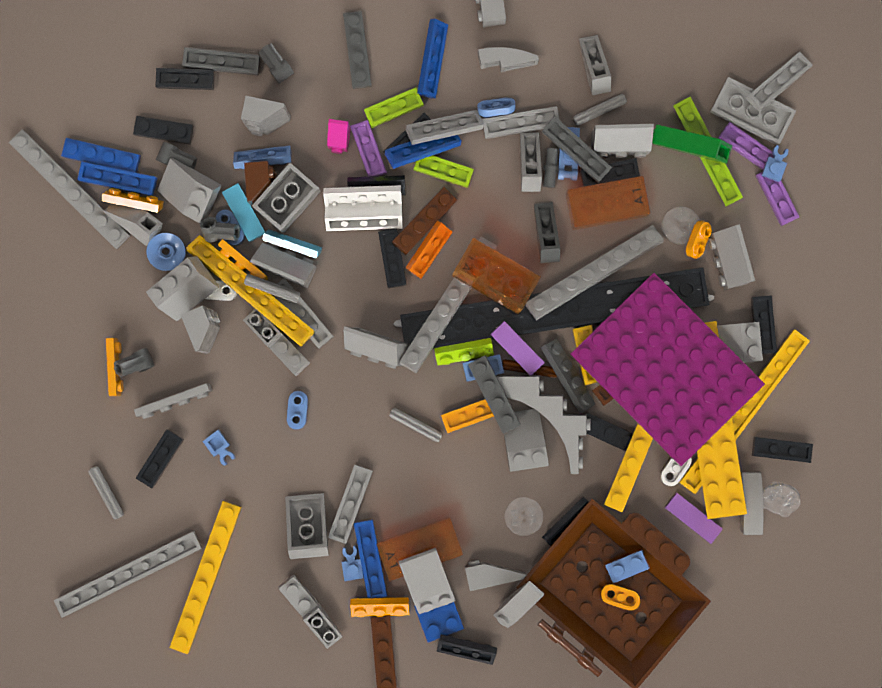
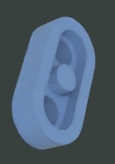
(496, 107)
(231, 219)
(297, 410)

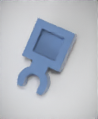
(775, 166)
(217, 445)
(352, 567)

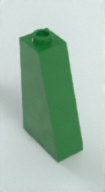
(692, 143)

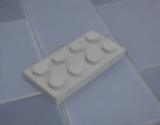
(768, 124)

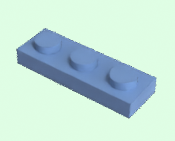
(274, 155)

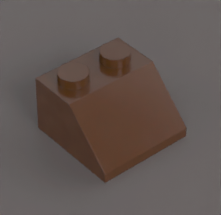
(258, 178)

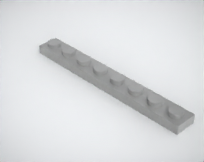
(69, 189)
(594, 272)
(437, 321)
(128, 574)

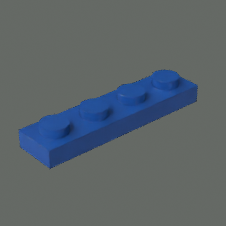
(432, 58)
(409, 153)
(100, 155)
(117, 178)
(370, 559)

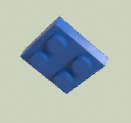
(439, 621)

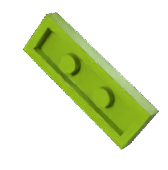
(393, 107)
(445, 170)
(463, 351)

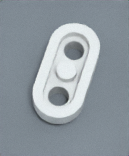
(219, 294)
(676, 470)

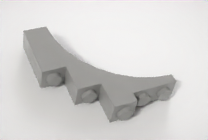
(569, 426)

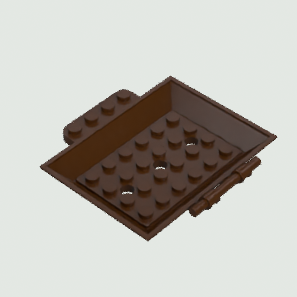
(605, 630)

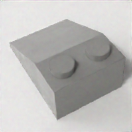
(188, 190)
(743, 340)
(526, 442)
(306, 526)
(427, 581)

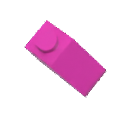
(338, 136)

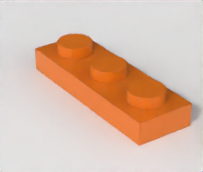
(429, 249)

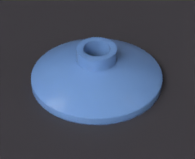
(160, 260)

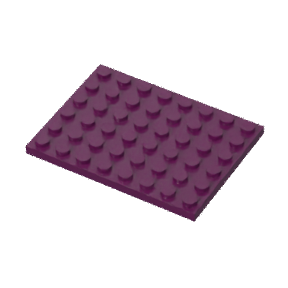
(667, 369)

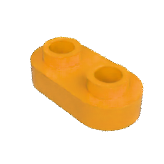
(698, 239)
(620, 596)

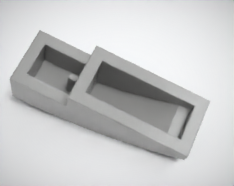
(506, 58)
(753, 493)

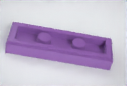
(745, 145)
(368, 149)
(778, 199)
(517, 348)
(693, 518)

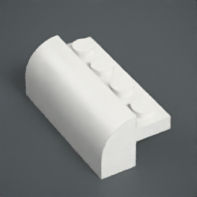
(363, 208)

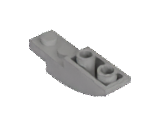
(277, 342)
(311, 611)

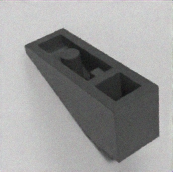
(547, 233)

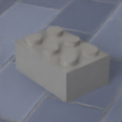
(286, 198)

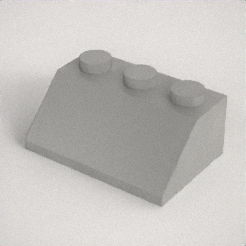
(263, 115)
(622, 140)
(731, 257)
(284, 264)
(183, 288)
(202, 327)
(374, 346)

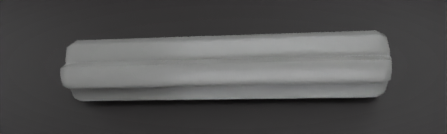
(599, 109)
(271, 288)
(415, 424)
(105, 492)

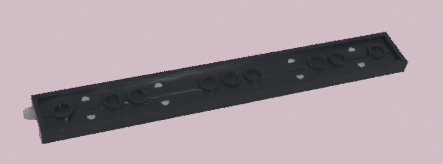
(591, 306)

